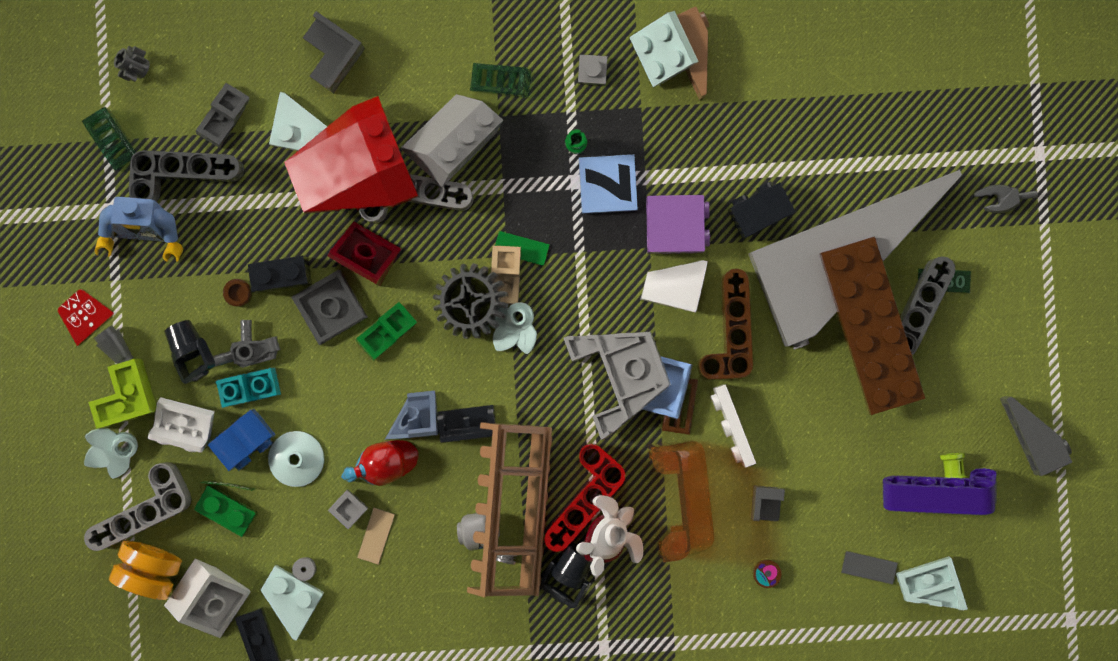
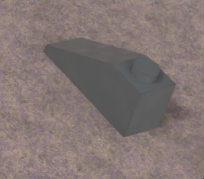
(1039, 442)

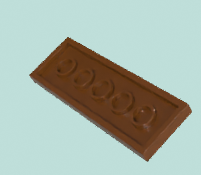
(872, 326)

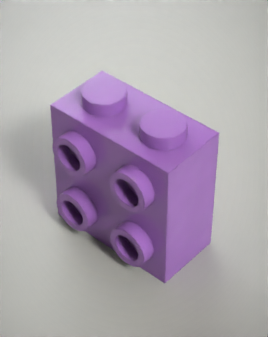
(677, 224)

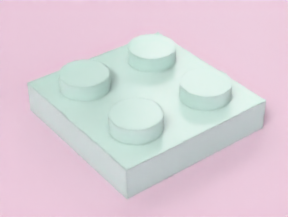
(663, 49)

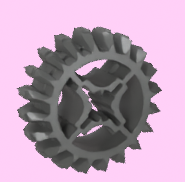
(467, 290)

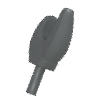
(1007, 197)

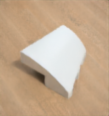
(676, 286)

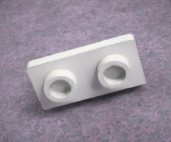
(182, 425)

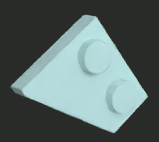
(933, 584)

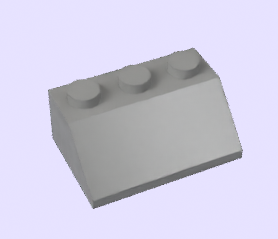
(452, 137)

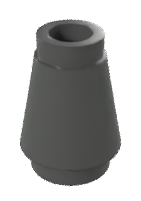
(113, 345)

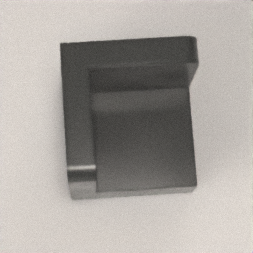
(766, 503)

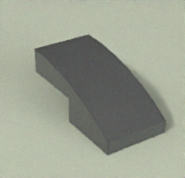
(223, 115)

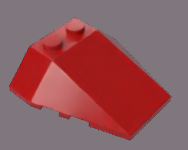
(352, 164)

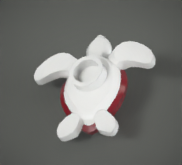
(609, 535)

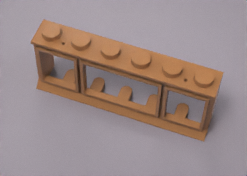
(534, 516)

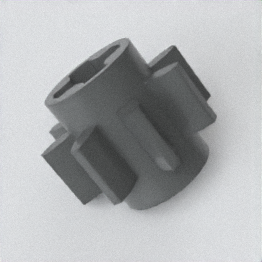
(131, 63)

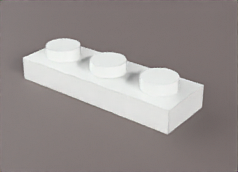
(732, 426)

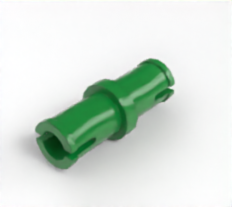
(576, 148)

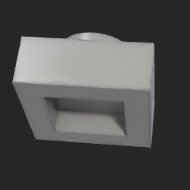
(592, 70)
(348, 509)

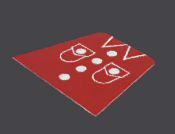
(83, 315)

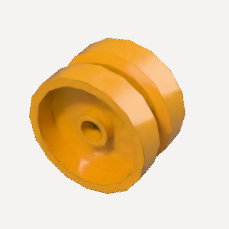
(145, 570)

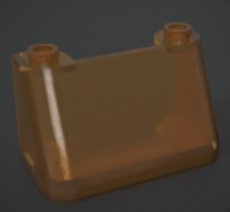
(689, 463)

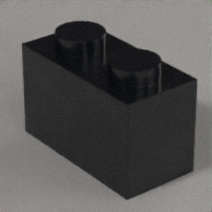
(760, 210)
(279, 274)

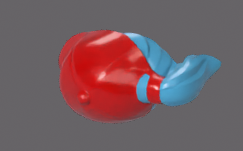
(383, 463)

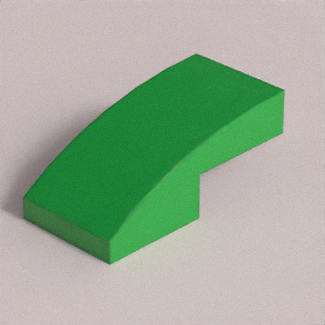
(386, 331)

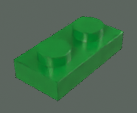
(225, 510)

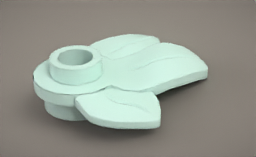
(515, 332)
(107, 453)

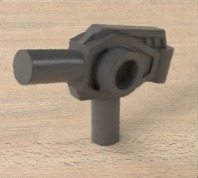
(247, 351)

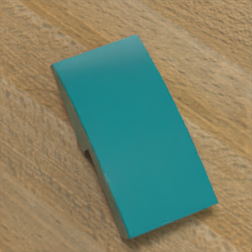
(248, 387)

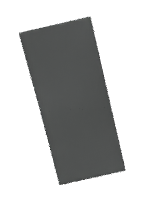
(869, 567)

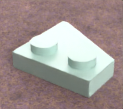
(293, 125)
(291, 599)

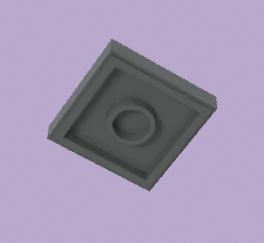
(329, 307)

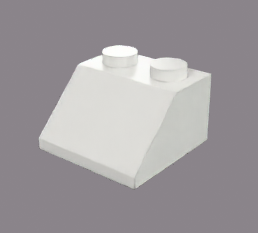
(206, 599)

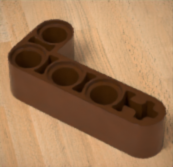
(730, 324)

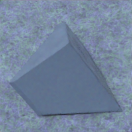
(416, 417)

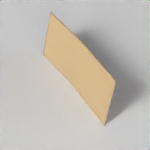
(376, 535)

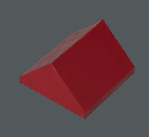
(365, 253)

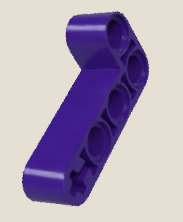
(942, 494)

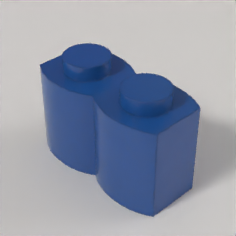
(241, 440)

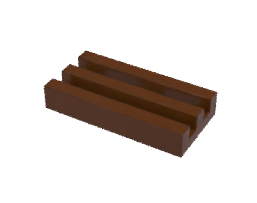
(686, 430)

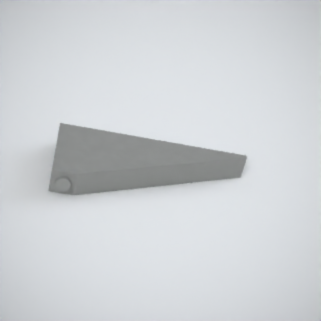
(793, 270)

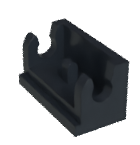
(465, 423)

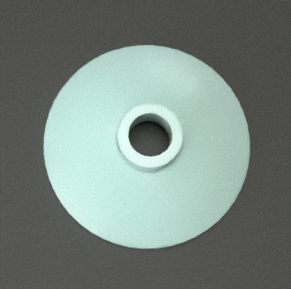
(309, 453)

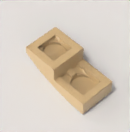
(507, 266)

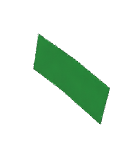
(531, 250)
(228, 484)

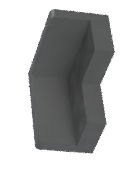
(339, 48)

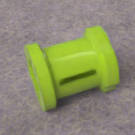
(954, 465)

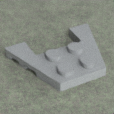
(633, 371)

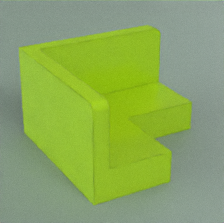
(131, 399)

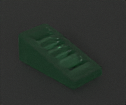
(523, 84)
(99, 116)

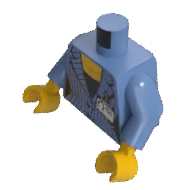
(138, 220)

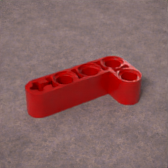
(580, 502)

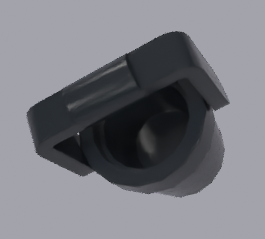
(186, 345)
(572, 572)

